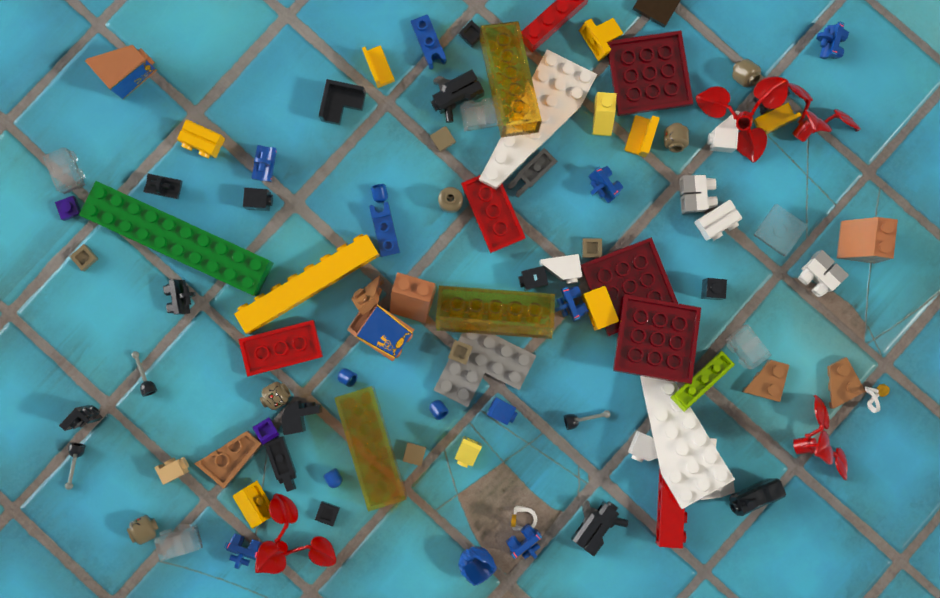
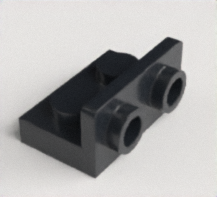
(81, 416)

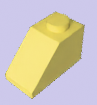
(604, 113)
(468, 452)

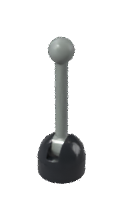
(147, 387)
(572, 421)
(75, 450)

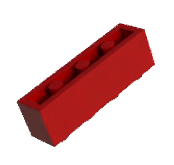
(550, 21)
(670, 518)

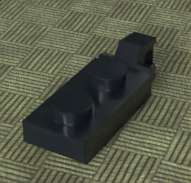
(281, 462)

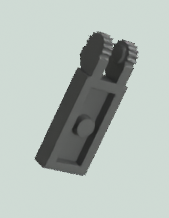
(533, 171)

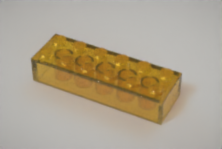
(510, 79)
(495, 312)
(371, 448)

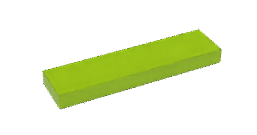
(702, 381)

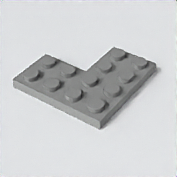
(488, 356)

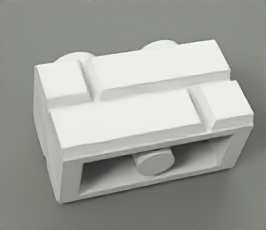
(718, 220)

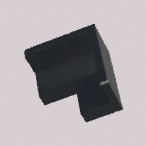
(336, 97)

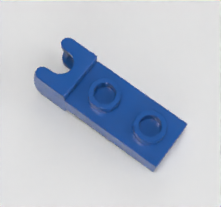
(428, 40)
(385, 230)

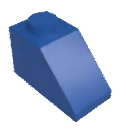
(502, 411)

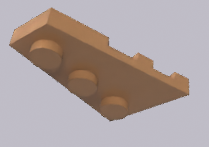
(229, 459)

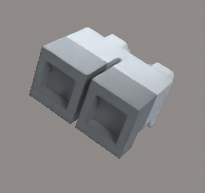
(694, 193)
(823, 273)

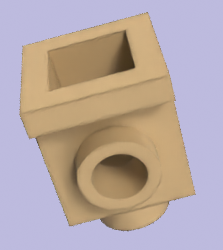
(172, 470)

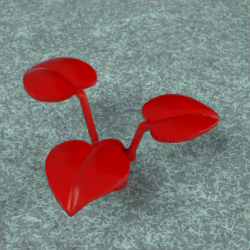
(770, 92)
(814, 123)
(823, 447)
(272, 555)

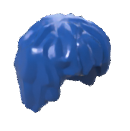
(476, 565)

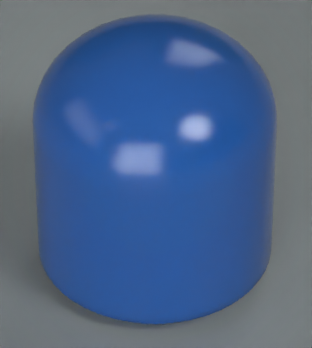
(379, 193)
(345, 375)
(438, 409)
(333, 478)

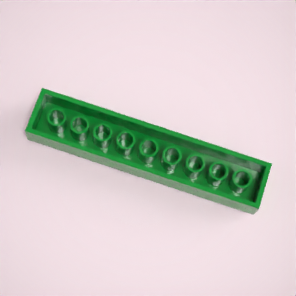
(176, 238)

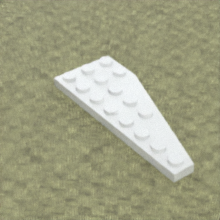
(559, 94)
(682, 446)

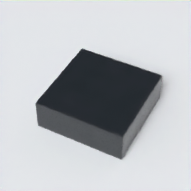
(470, 33)
(327, 513)

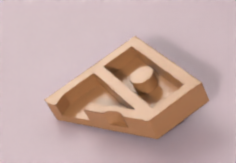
(368, 297)
(769, 381)
(843, 383)

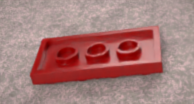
(493, 214)
(280, 348)

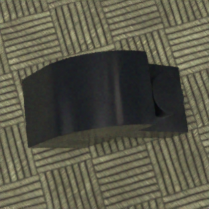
(294, 415)

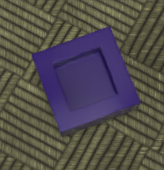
(68, 208)
(265, 430)

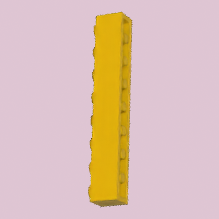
(307, 284)

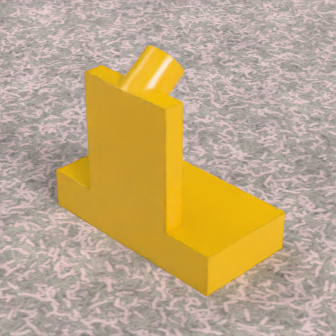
(598, 36)

